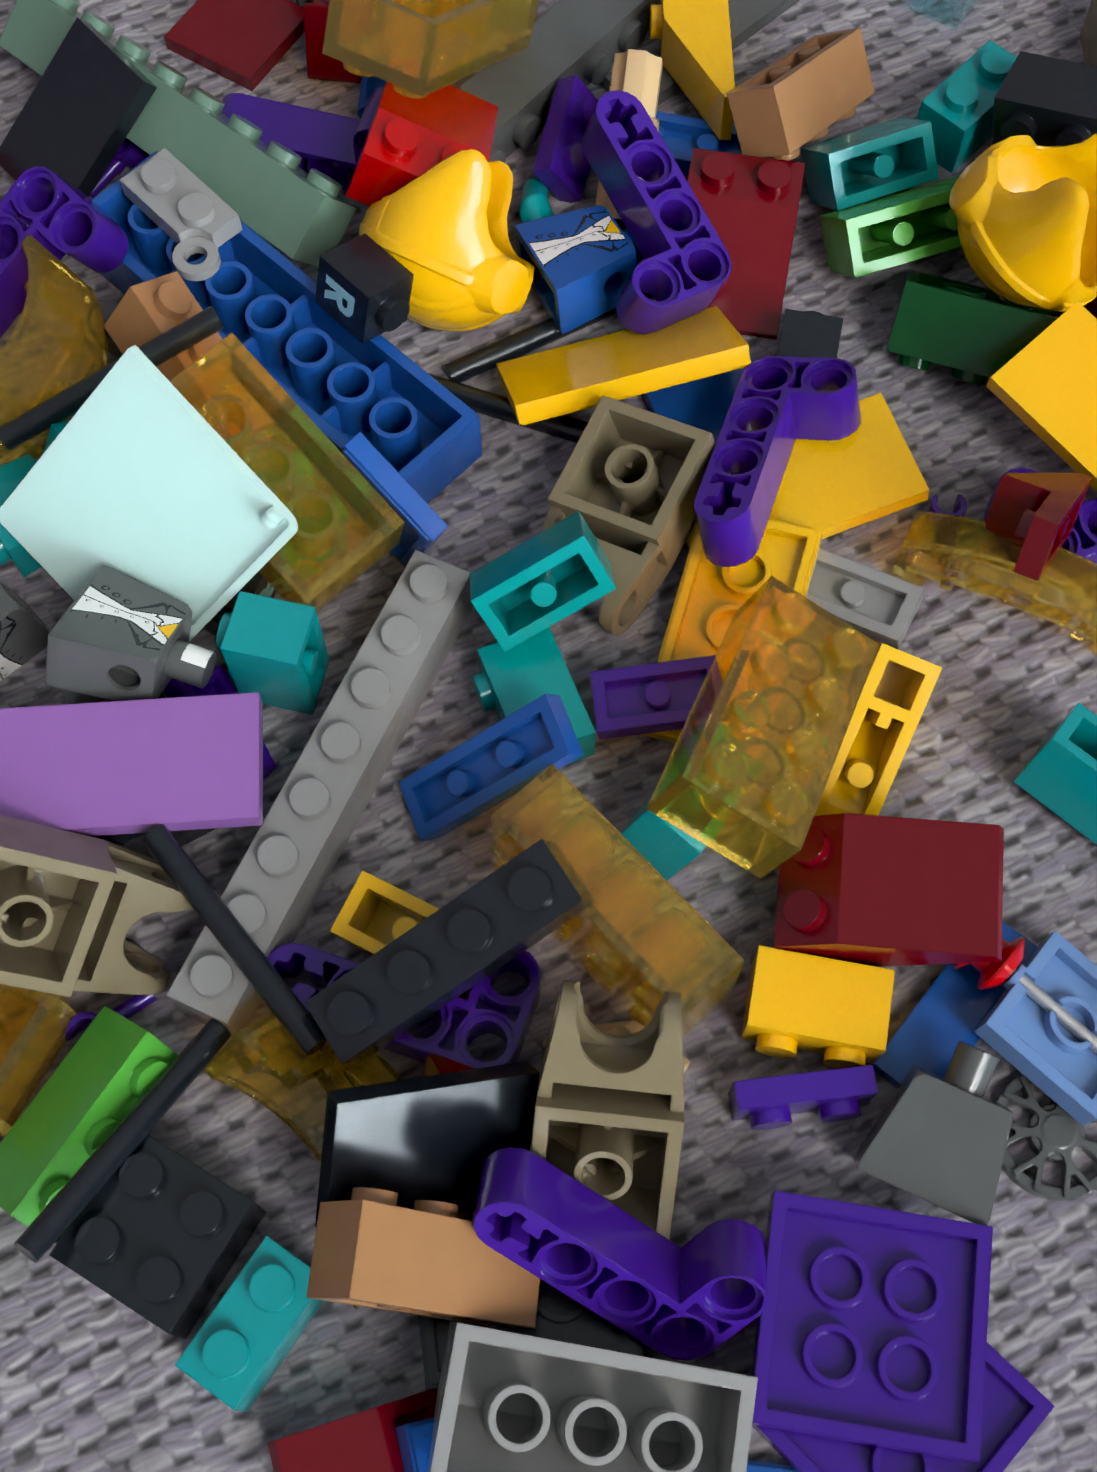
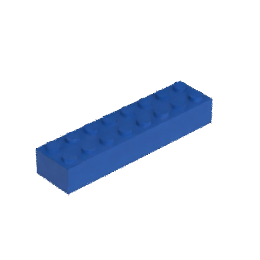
(312, 356)

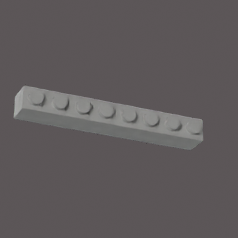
(329, 785)

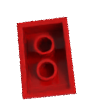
(416, 135)

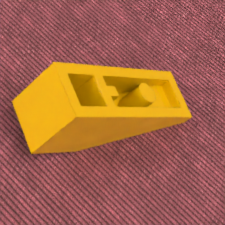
(698, 55)
(879, 732)

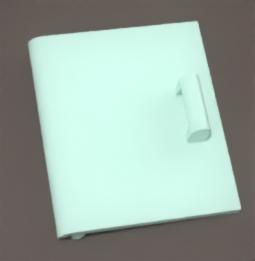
(149, 493)

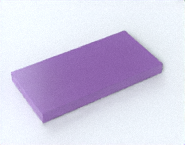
(134, 764)

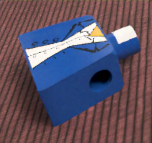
(578, 263)

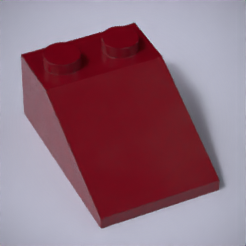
(755, 215)
(893, 891)

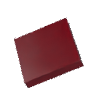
(237, 36)

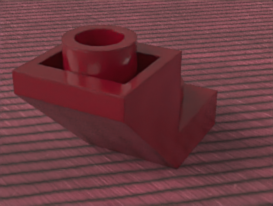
(355, 1442)

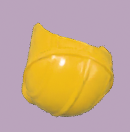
(1031, 221)
(455, 242)

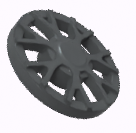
(1053, 1138)

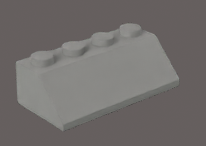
(582, 1408)

